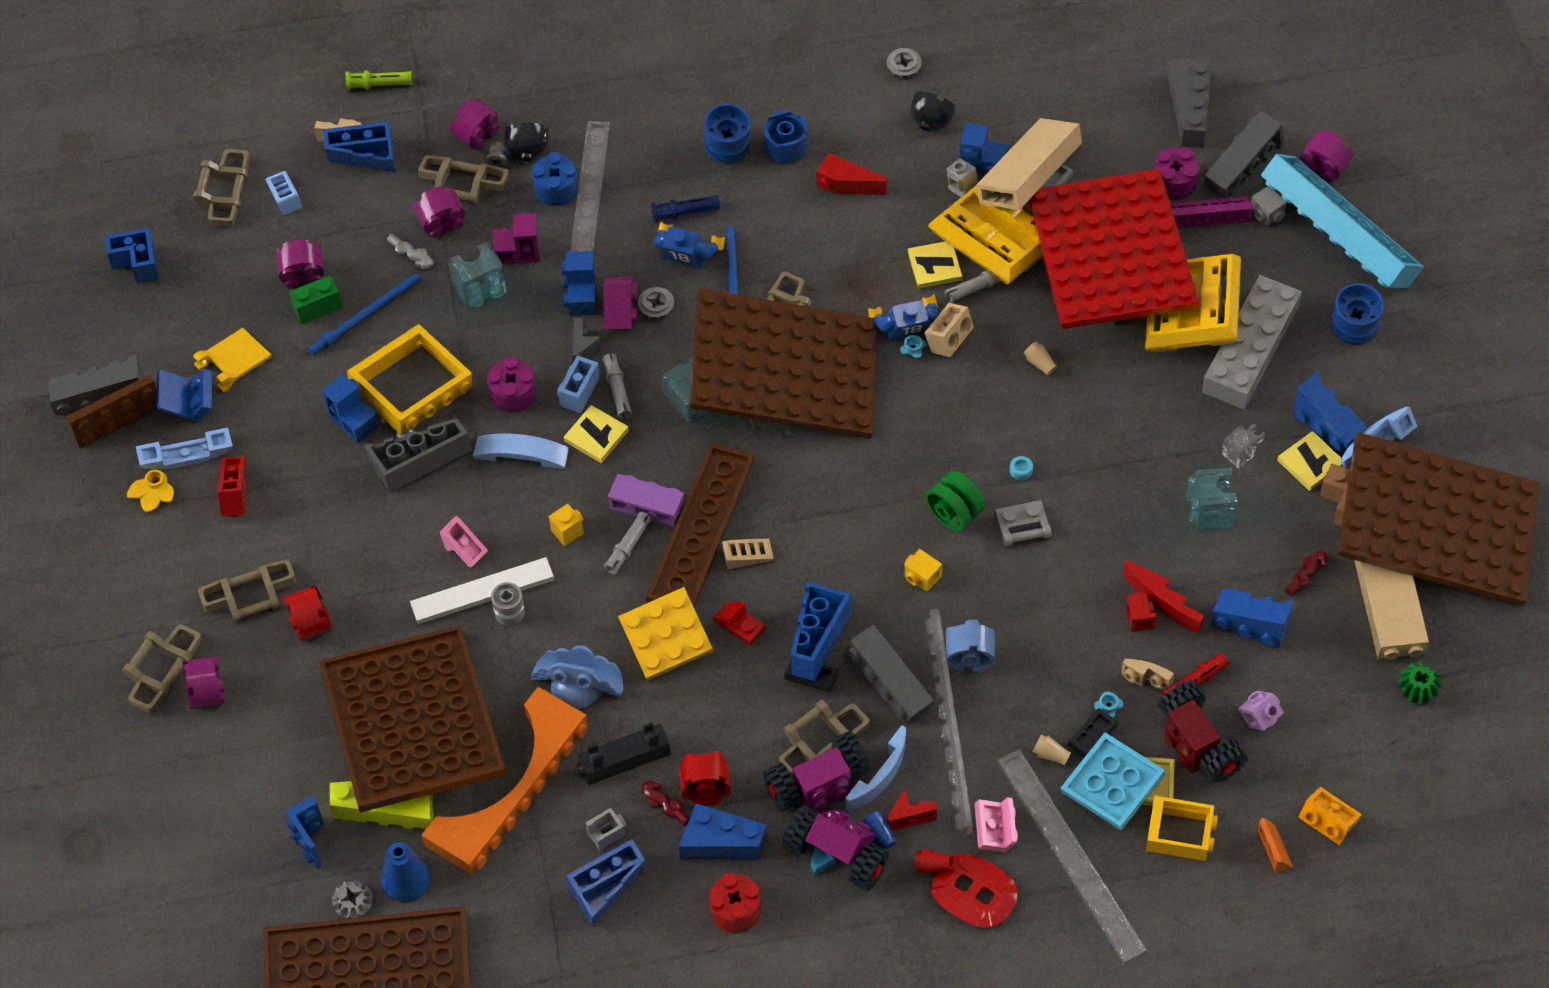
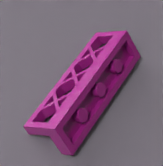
(1212, 212)

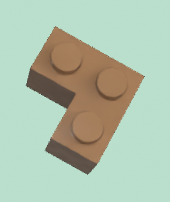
(1335, 489)

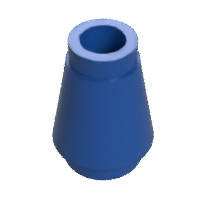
(881, 828)

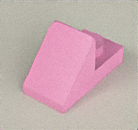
(459, 538)

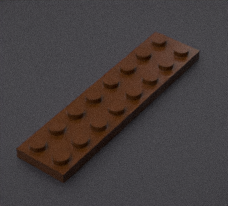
(702, 523)

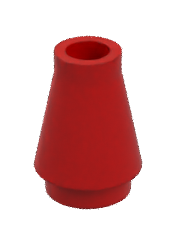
(931, 861)

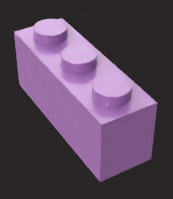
(636, 496)

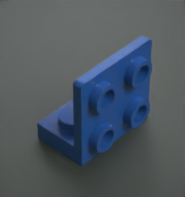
(185, 396)
(305, 820)

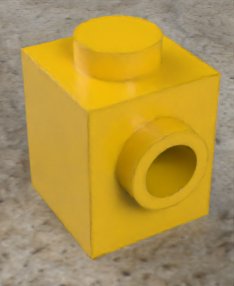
(566, 524)
(922, 570)

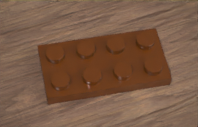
(113, 411)

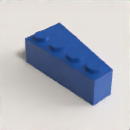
(818, 629)

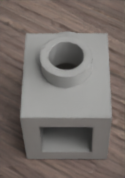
(1268, 206)

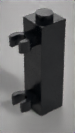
(623, 754)

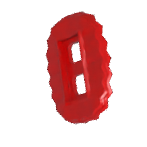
(964, 904)

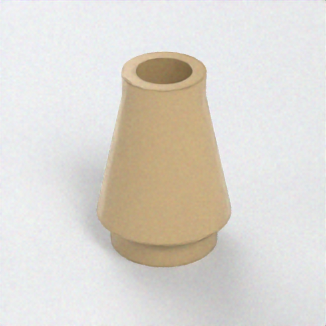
(1039, 357)
(1050, 750)

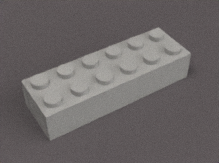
(1260, 330)

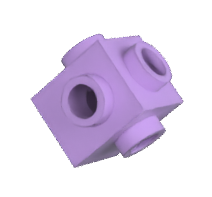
(1261, 710)

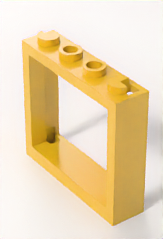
(392, 354)

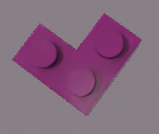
(519, 243)
(618, 302)

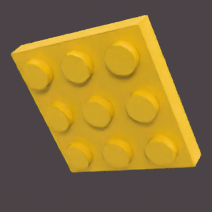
(665, 634)

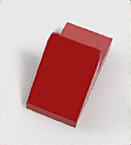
(739, 623)
(906, 816)

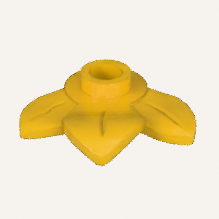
(151, 493)

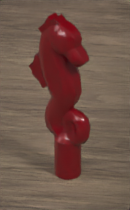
(1310, 567)
(657, 798)

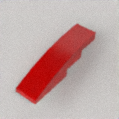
(1163, 599)

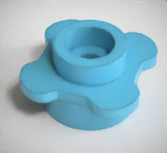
(913, 341)
(1109, 698)

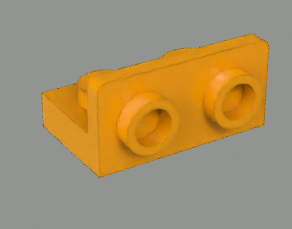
(1329, 815)

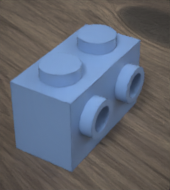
(578, 384)

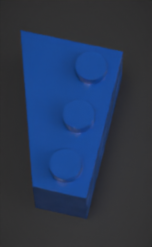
(361, 146)
(1253, 617)
(722, 835)

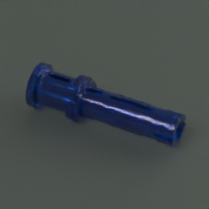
(674, 209)

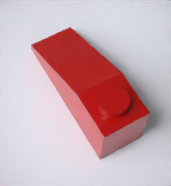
(848, 178)
(232, 486)

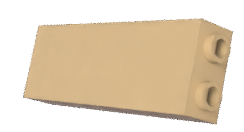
(1029, 164)
(1392, 612)

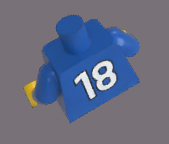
(685, 246)
(906, 318)

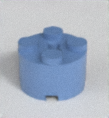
(970, 646)

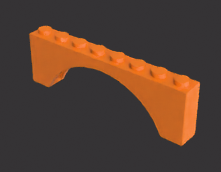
(472, 837)

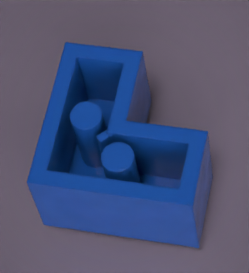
(978, 150)
(135, 250)
(580, 280)
(348, 410)

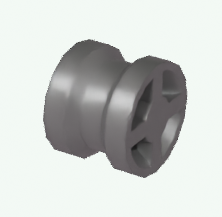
(498, 155)

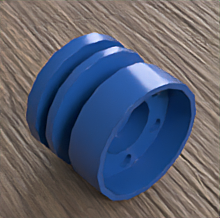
(727, 133)
(1357, 313)

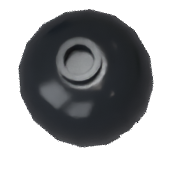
(931, 112)
(527, 140)

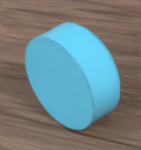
(1021, 468)

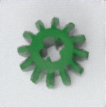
(1420, 683)

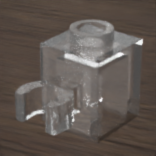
(1241, 445)

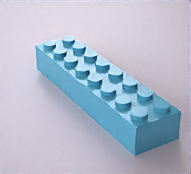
(1341, 221)

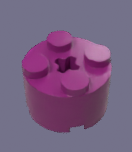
(474, 123)
(1327, 155)
(1178, 171)
(439, 211)
(299, 263)
(511, 385)
(203, 682)

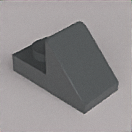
(583, 344)

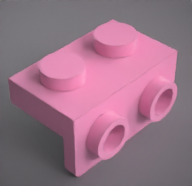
(995, 825)

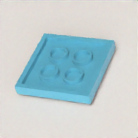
(1113, 781)

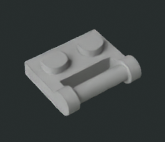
(1022, 517)

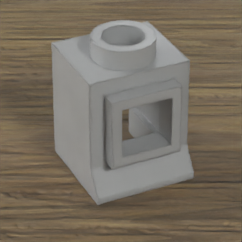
(961, 177)
(602, 822)

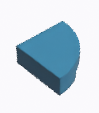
(821, 860)

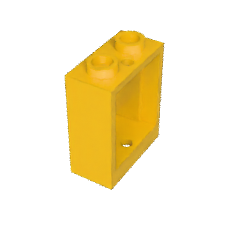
(1186, 810)

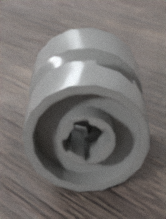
(508, 603)

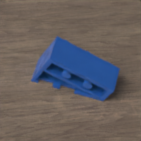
(1326, 415)
(604, 879)

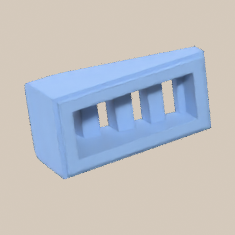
(285, 193)

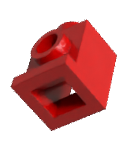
(1140, 612)

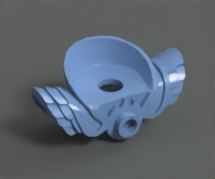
(578, 675)

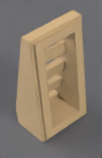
(745, 560)

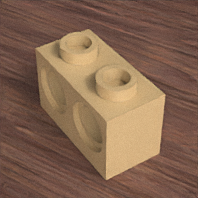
(949, 329)

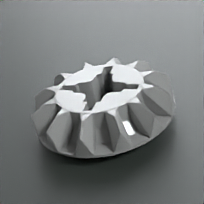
(908, 56)
(651, 296)
(346, 908)

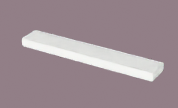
(479, 590)

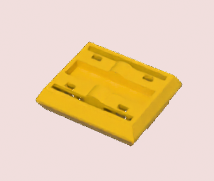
(992, 231)
(1201, 324)

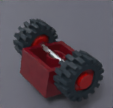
(1195, 737)

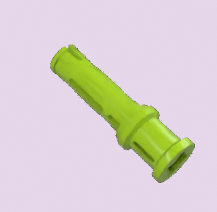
(368, 80)

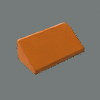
(1274, 846)

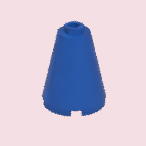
(404, 874)

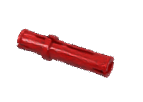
(1204, 671)

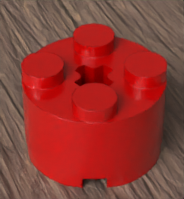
(308, 613)
(705, 778)
(735, 903)

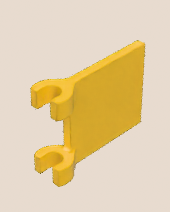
(233, 357)

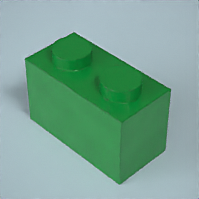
(315, 299)

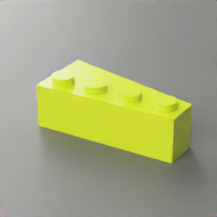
(409, 814)

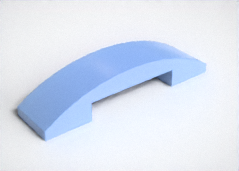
(1392, 426)
(521, 447)
(185, 453)
(864, 793)

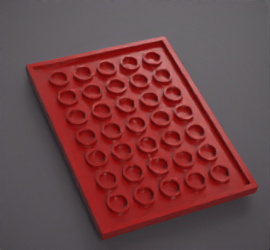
(1112, 249)

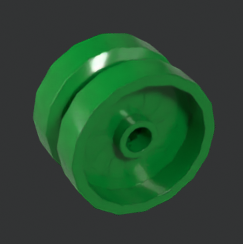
(955, 501)

